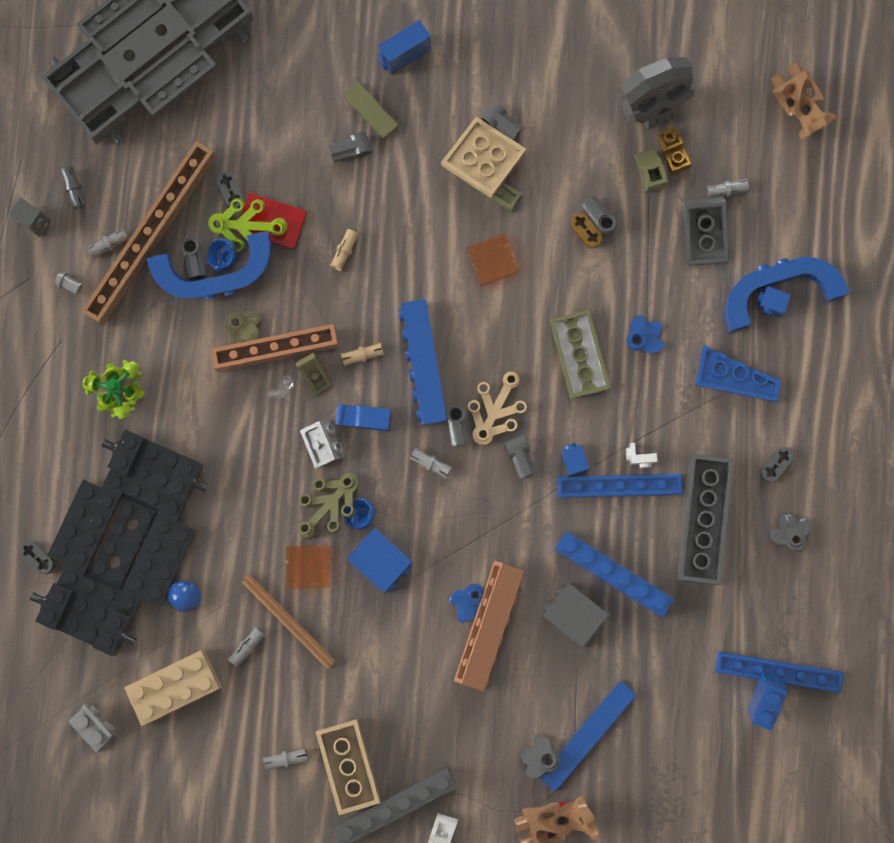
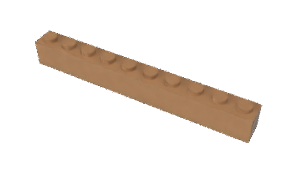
(149, 233)

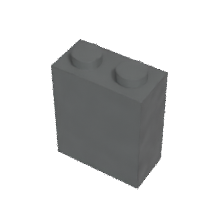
(574, 614)

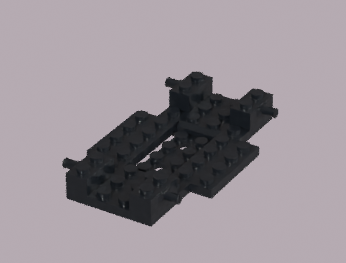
(95, 604)

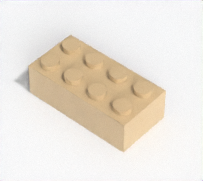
(173, 687)
(348, 766)

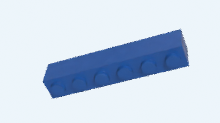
(424, 363)
(614, 574)

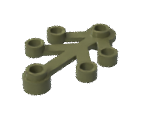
(330, 502)

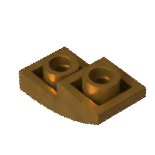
(673, 150)

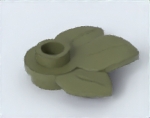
(246, 329)

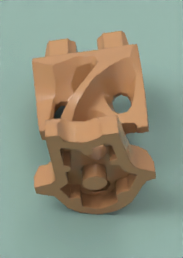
(796, 89)
(544, 819)

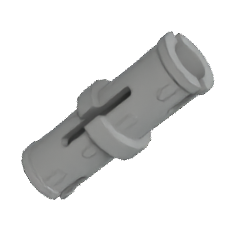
(728, 188)
(107, 243)
(431, 463)
(246, 647)
(285, 759)

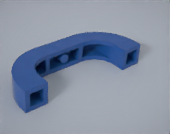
(824, 274)
(168, 279)

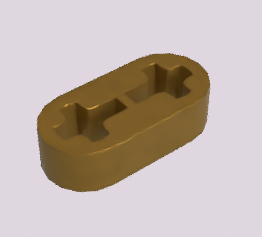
(590, 227)

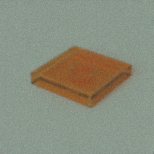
(492, 259)
(307, 566)

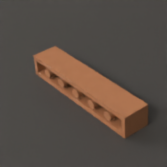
(275, 348)
(489, 626)

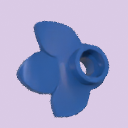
(647, 333)
(466, 604)

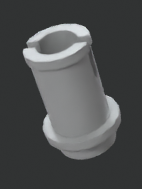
(68, 283)

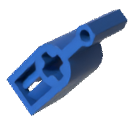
(363, 417)

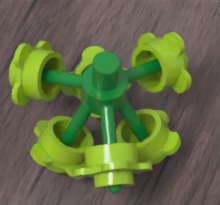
(114, 377)

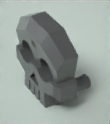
(658, 91)

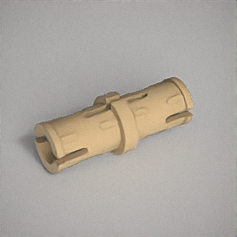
(344, 250)
(362, 354)

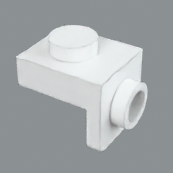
(643, 460)
(443, 829)

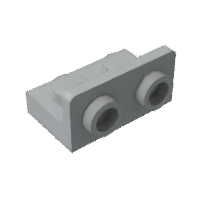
(322, 443)
(92, 727)

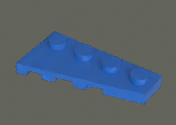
(727, 375)

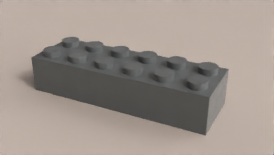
(704, 519)

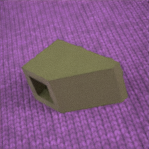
(651, 170)

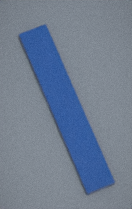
(619, 485)
(791, 673)
(589, 734)

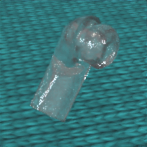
(283, 390)

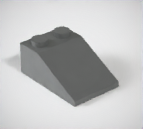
(705, 230)

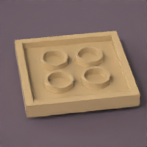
(483, 157)

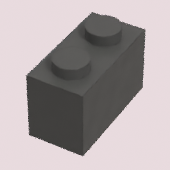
(30, 217)

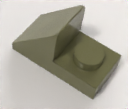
(313, 374)

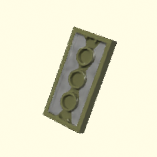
(579, 354)

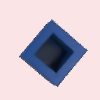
(574, 459)

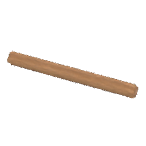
(288, 621)

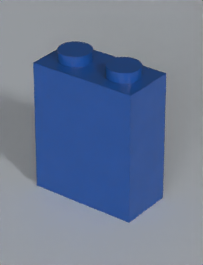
(404, 47)
(380, 561)
(767, 700)

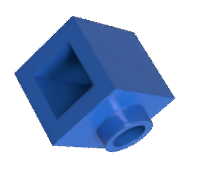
(772, 301)

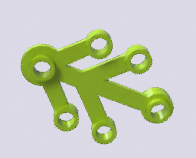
(243, 224)

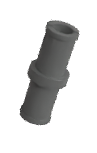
(73, 187)

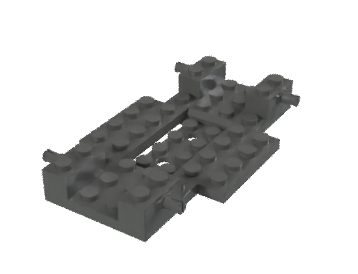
(95, 74)

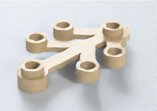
(494, 411)

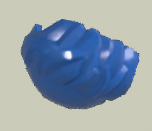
(221, 254)
(364, 514)
(184, 596)

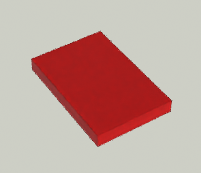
(273, 209)

